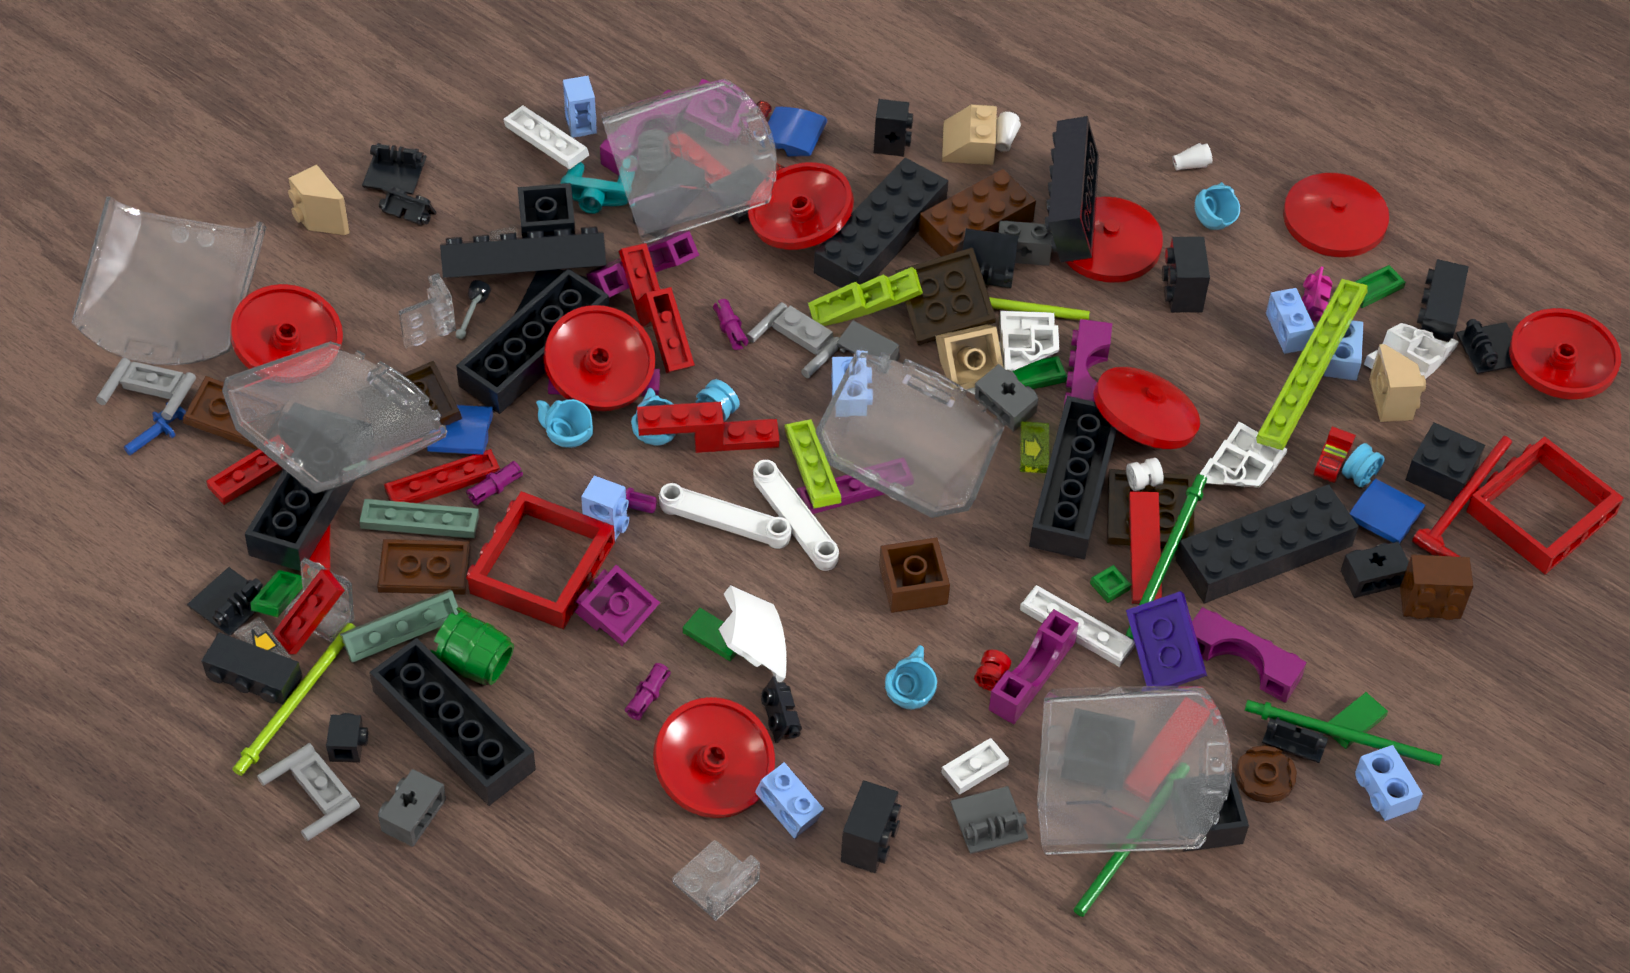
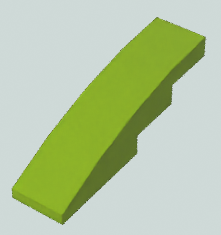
(863, 299)

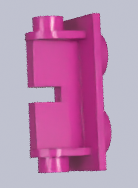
(1316, 293)

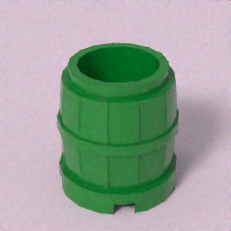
(473, 647)

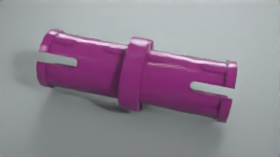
(730, 324)
(494, 483)
(647, 691)

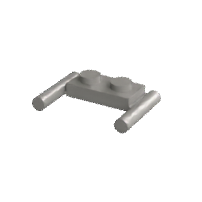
(802, 331)
(151, 381)
(319, 784)

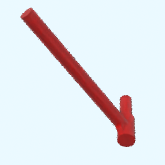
(1431, 539)

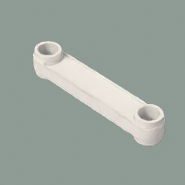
(725, 515)
(803, 524)

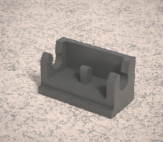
(862, 337)

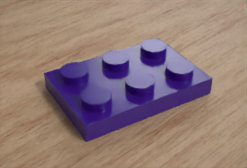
(1166, 641)

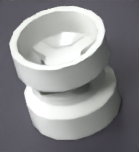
(1144, 474)

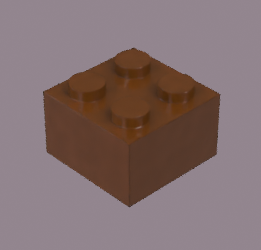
(914, 575)
(1436, 587)

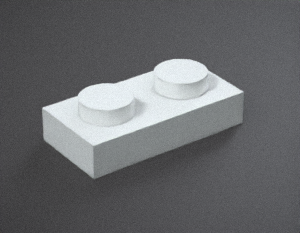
(975, 766)

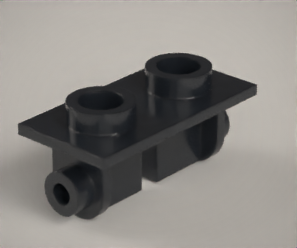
(398, 200)
(776, 699)
(1295, 740)

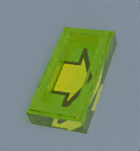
(1034, 447)

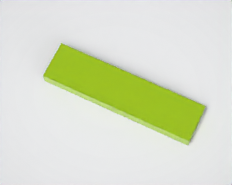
(812, 464)

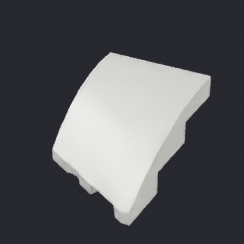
(1026, 337)
(1417, 346)
(1242, 460)
(755, 631)

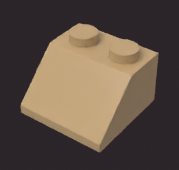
(970, 136)
(318, 202)
(969, 354)
(1396, 385)

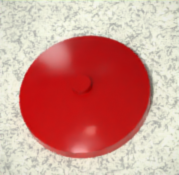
(805, 207)
(1336, 215)
(1124, 242)
(282, 323)
(1565, 353)
(599, 357)
(1146, 408)
(713, 757)

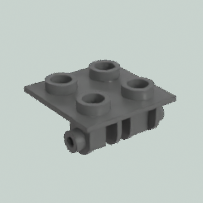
(989, 819)

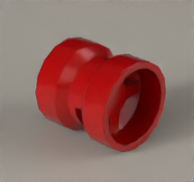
(993, 668)

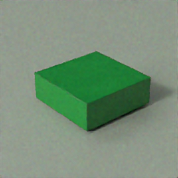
(1110, 584)

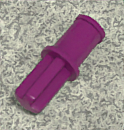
(641, 501)

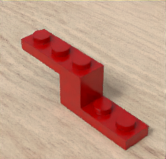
(656, 308)
(708, 427)

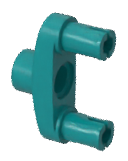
(592, 192)

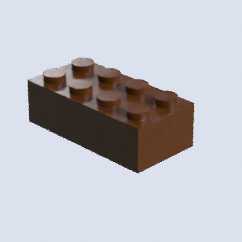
(975, 208)

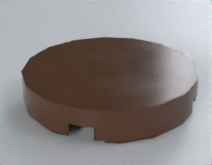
(1265, 774)

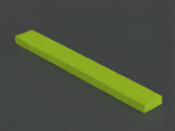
(1311, 364)

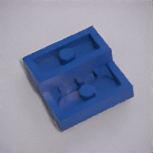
(796, 130)
(467, 434)
(1386, 511)

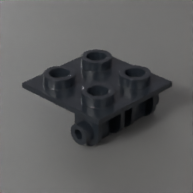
(394, 168)
(994, 255)
(1486, 345)
(227, 601)

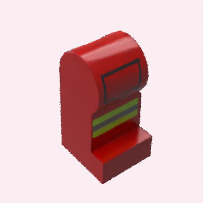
(1334, 454)

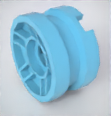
(719, 392)
(1362, 465)

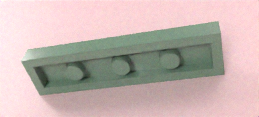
(419, 518)
(399, 626)

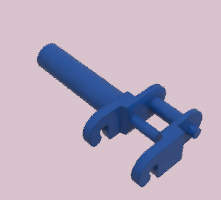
(154, 431)

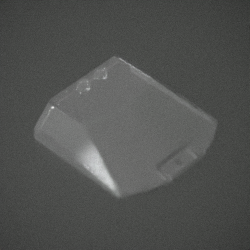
(692, 157)
(164, 285)
(331, 415)
(909, 434)
(1131, 769)

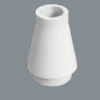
(1006, 129)
(1195, 157)

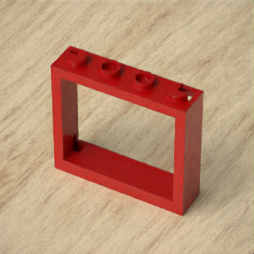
(1568, 470)
(526, 603)

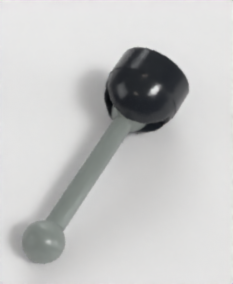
(478, 293)

